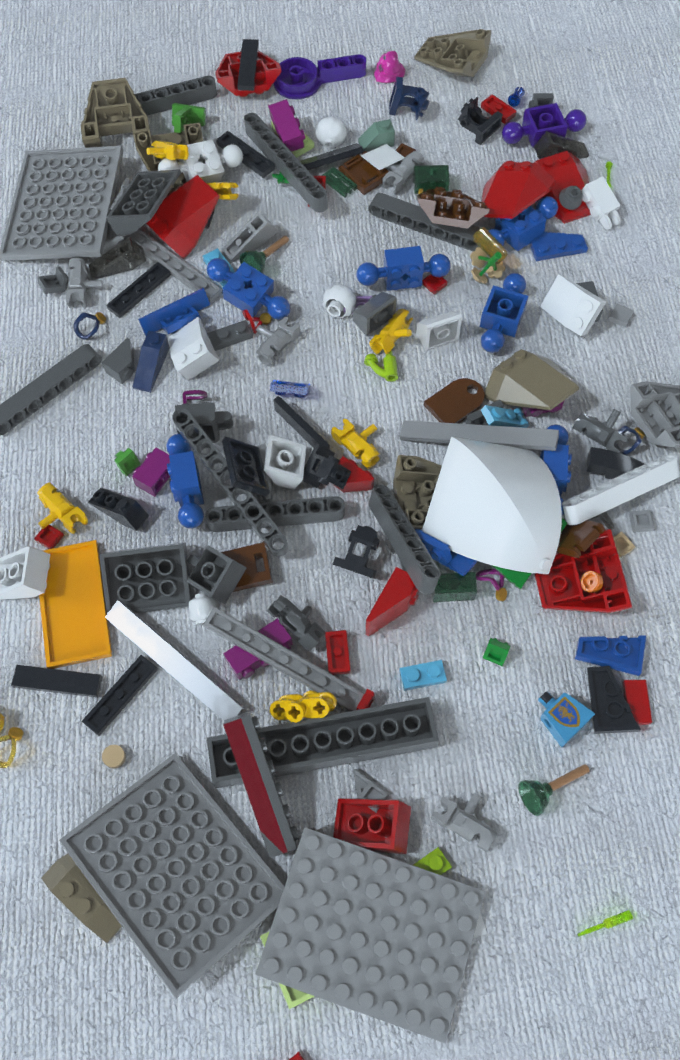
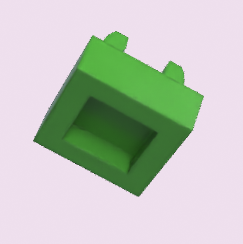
(126, 461)

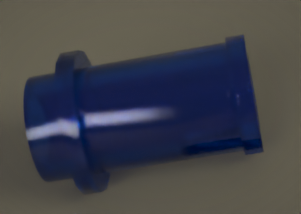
(515, 98)

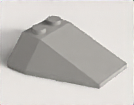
(657, 411)

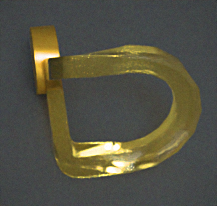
(14, 735)

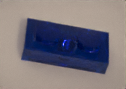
(284, 387)

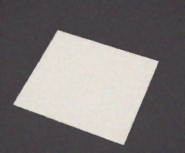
(382, 157)

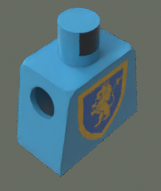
(564, 716)

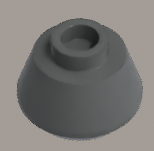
(570, 197)

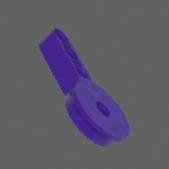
(302, 78)

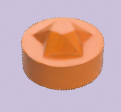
(591, 581)

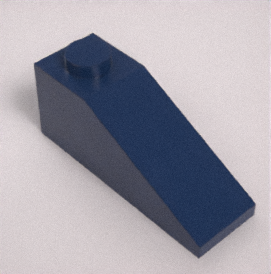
(150, 361)

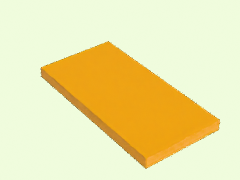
(74, 607)

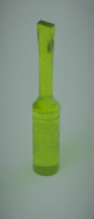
(609, 922)

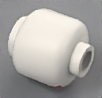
(200, 608)

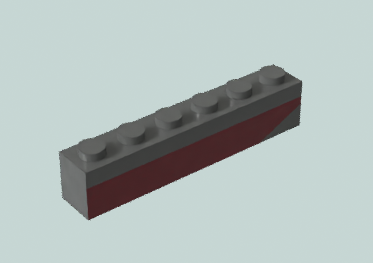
(260, 784)

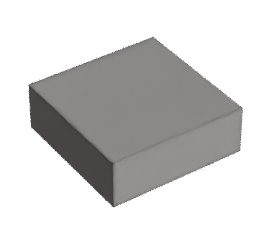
(621, 315)
(641, 521)

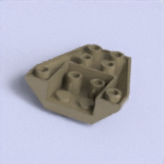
(456, 52)
(143, 139)
(415, 486)

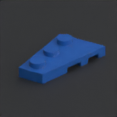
(556, 245)
(619, 653)

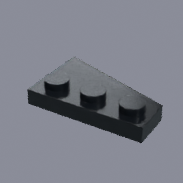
(608, 703)

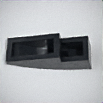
(610, 463)

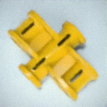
(296, 707)

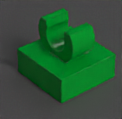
(496, 651)

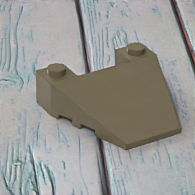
(111, 111)

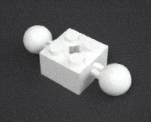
(205, 161)

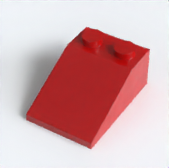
(393, 601)
(376, 831)

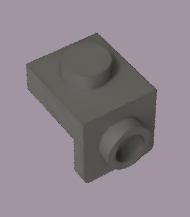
(541, 99)
(53, 283)

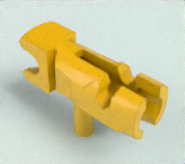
(168, 150)
(223, 189)
(394, 329)
(357, 443)
(59, 508)

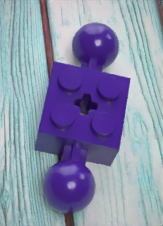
(542, 119)

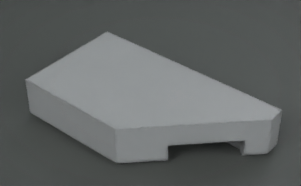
(368, 789)

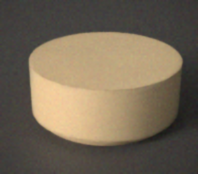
(113, 756)

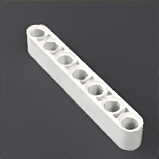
(620, 489)

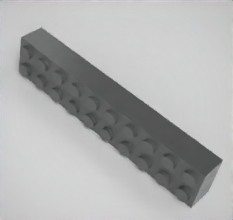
(334, 740)

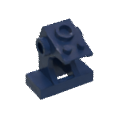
(399, 98)

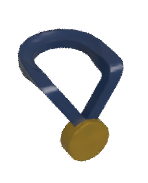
(100, 319)
(639, 435)

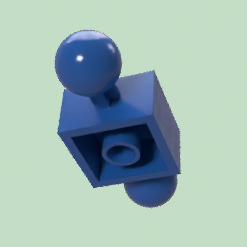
(526, 225)
(403, 268)
(248, 289)
(503, 312)
(559, 460)
(185, 481)

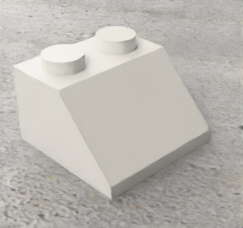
(439, 330)
(284, 462)

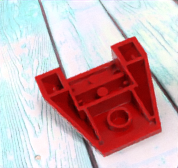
(266, 73)
(567, 172)
(515, 188)
(184, 215)
(563, 589)

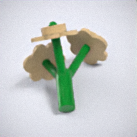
(495, 270)

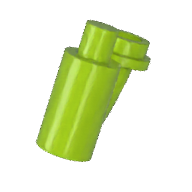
(390, 370)

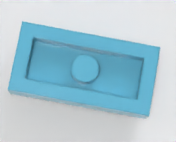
(422, 675)

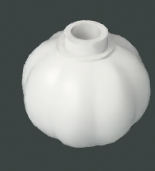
(331, 132)
(338, 298)

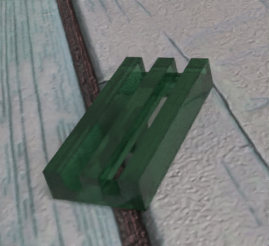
(336, 183)

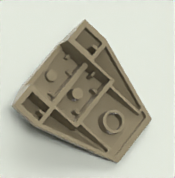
(529, 382)
(79, 896)

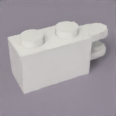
(601, 202)

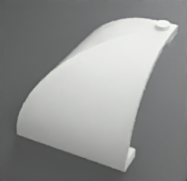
(496, 506)

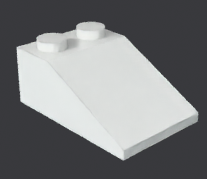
(572, 305)
(192, 349)
(24, 573)

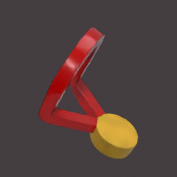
(264, 319)

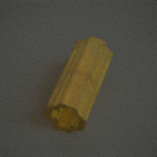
(489, 244)

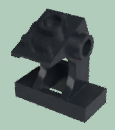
(486, 125)
(328, 470)
(364, 535)

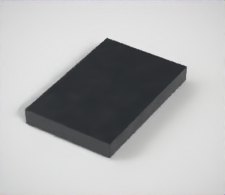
(245, 466)

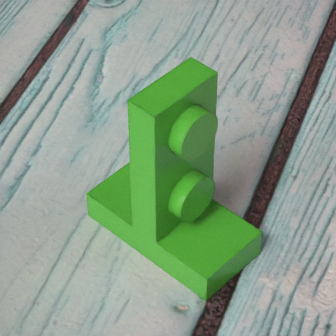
(187, 114)

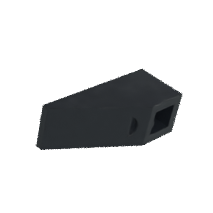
(120, 508)

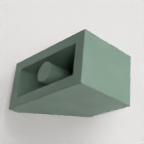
(377, 135)

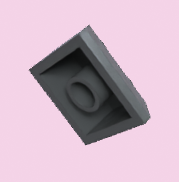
(375, 312)

